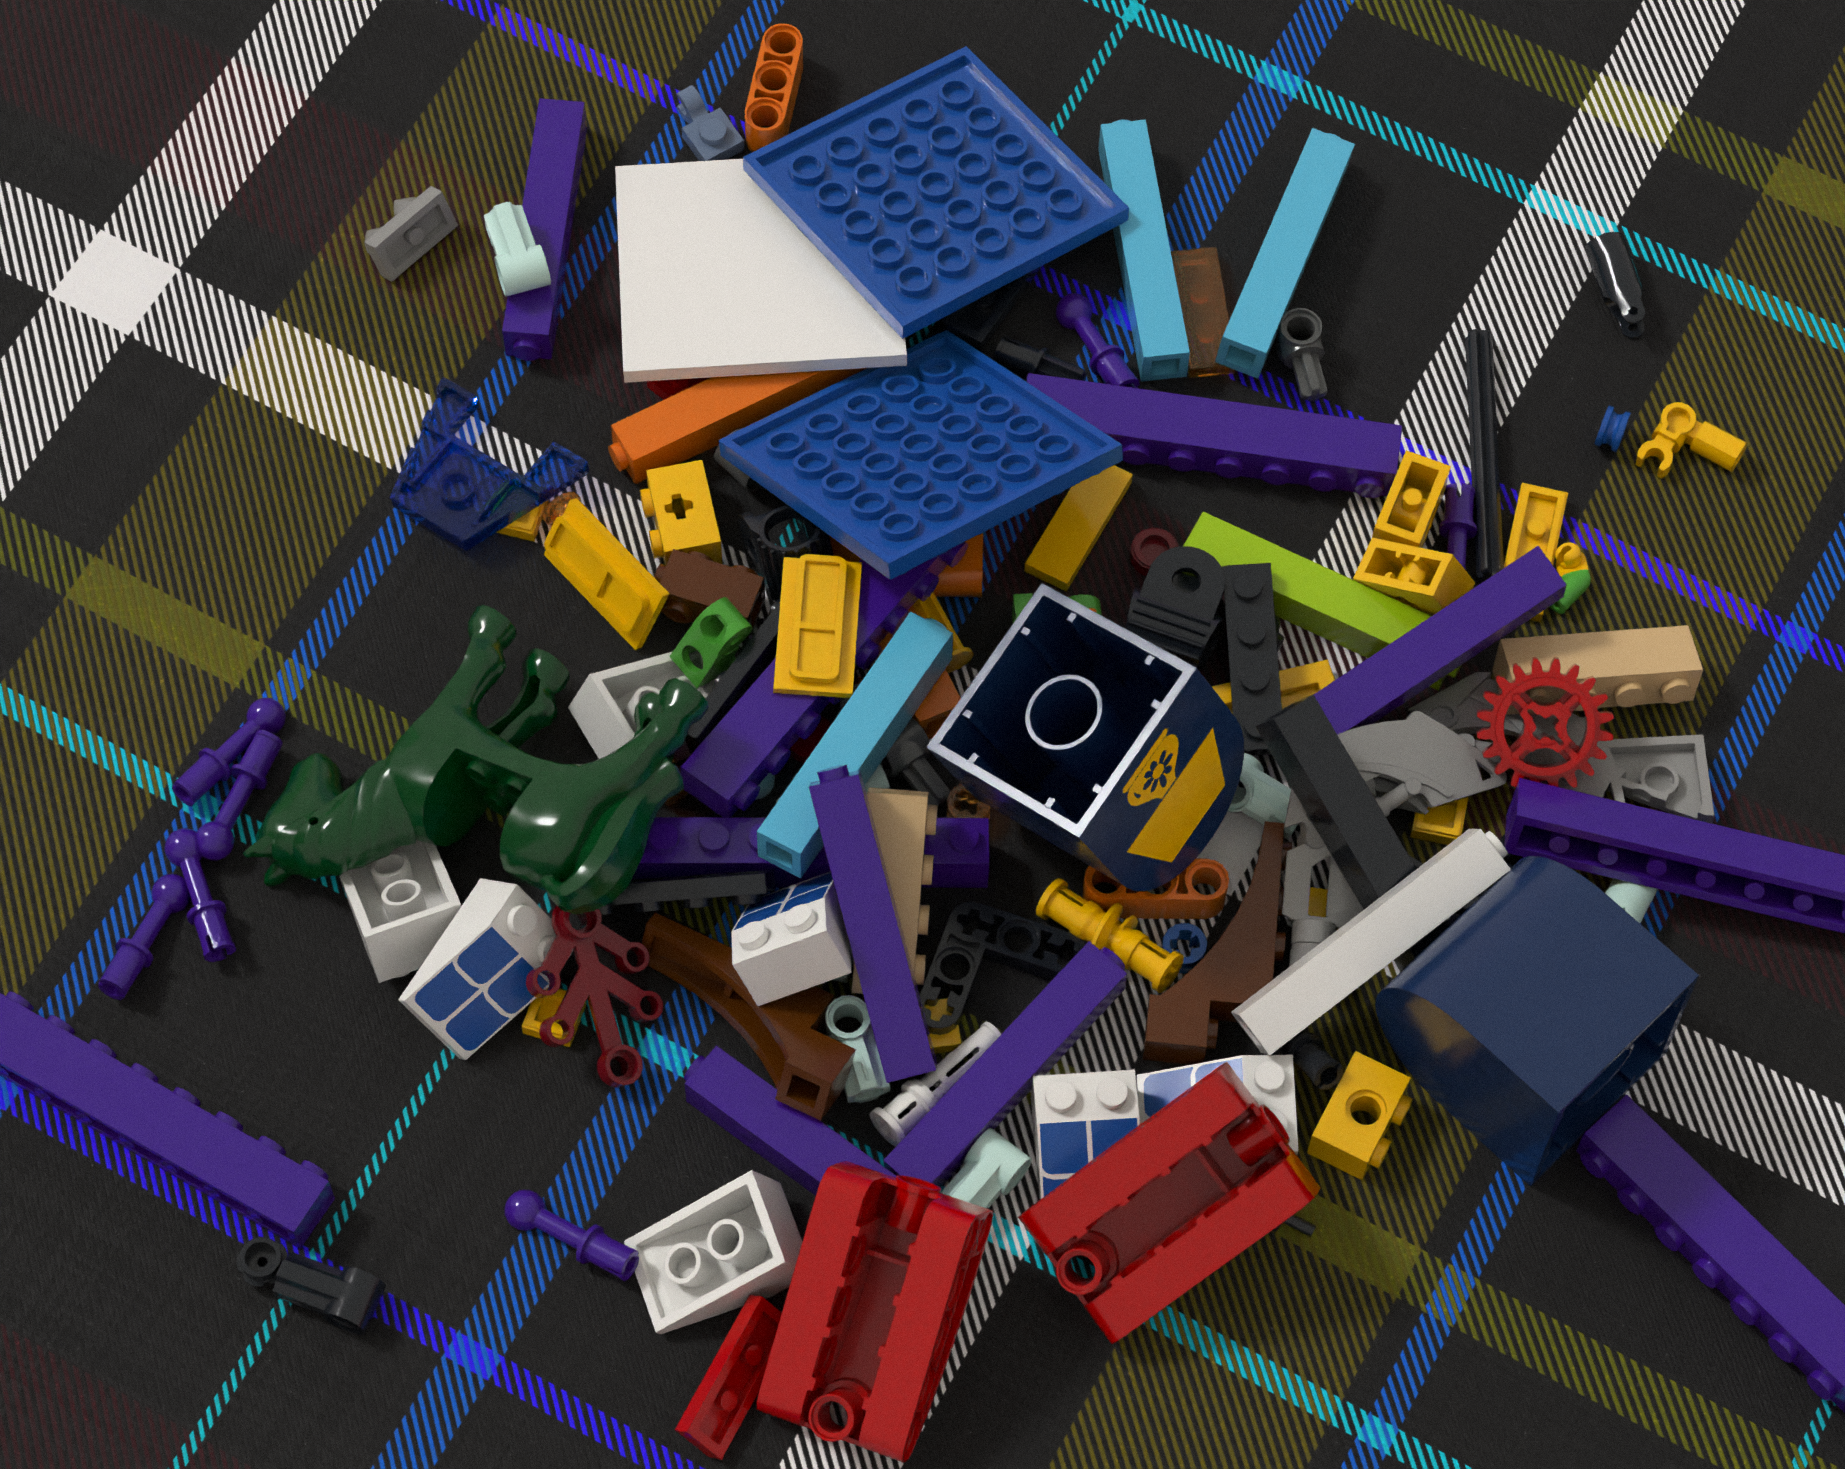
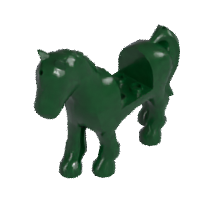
(567, 824)

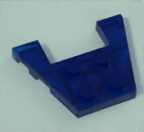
(465, 490)

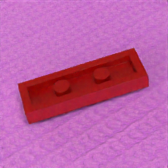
(731, 1380)

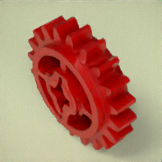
(1514, 694)

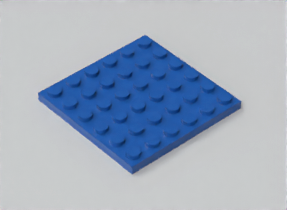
(935, 191)
(920, 453)

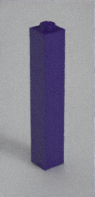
(549, 210)
(1442, 642)
(872, 923)
(1007, 1067)
(777, 1132)

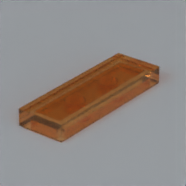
(1202, 308)

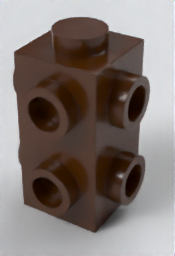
(699, 581)

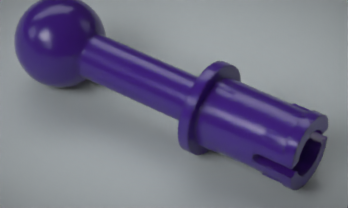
(1108, 361)
(1458, 520)
(213, 765)
(216, 837)
(207, 914)
(132, 955)
(528, 1211)

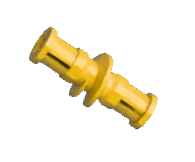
(1103, 929)

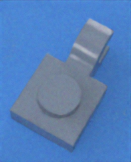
(707, 134)

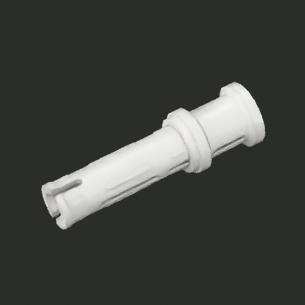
(916, 1093)

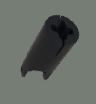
(1617, 280)

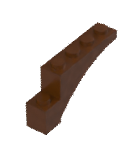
(1240, 964)
(783, 1033)

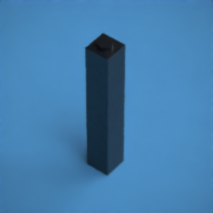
(1340, 806)

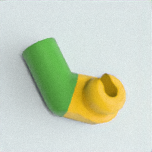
(1574, 570)

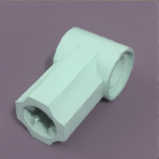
(517, 259)
(1262, 796)
(866, 1075)
(988, 1170)

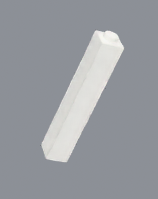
(1372, 939)

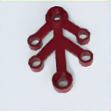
(594, 983)

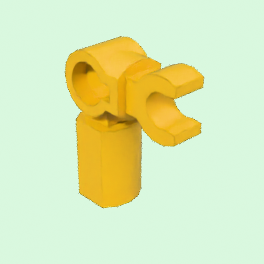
(1680, 427)

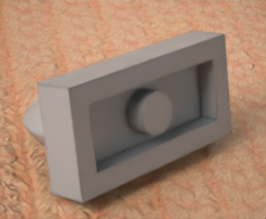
(411, 233)

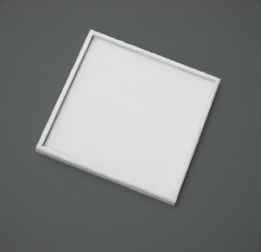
(730, 283)

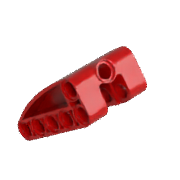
(1171, 1202)
(873, 1307)

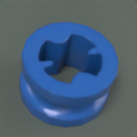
(1612, 429)
(1194, 936)

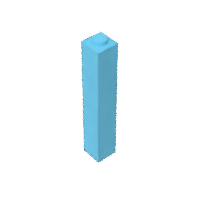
(1144, 252)
(1284, 253)
(858, 736)

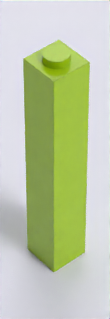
(1312, 593)

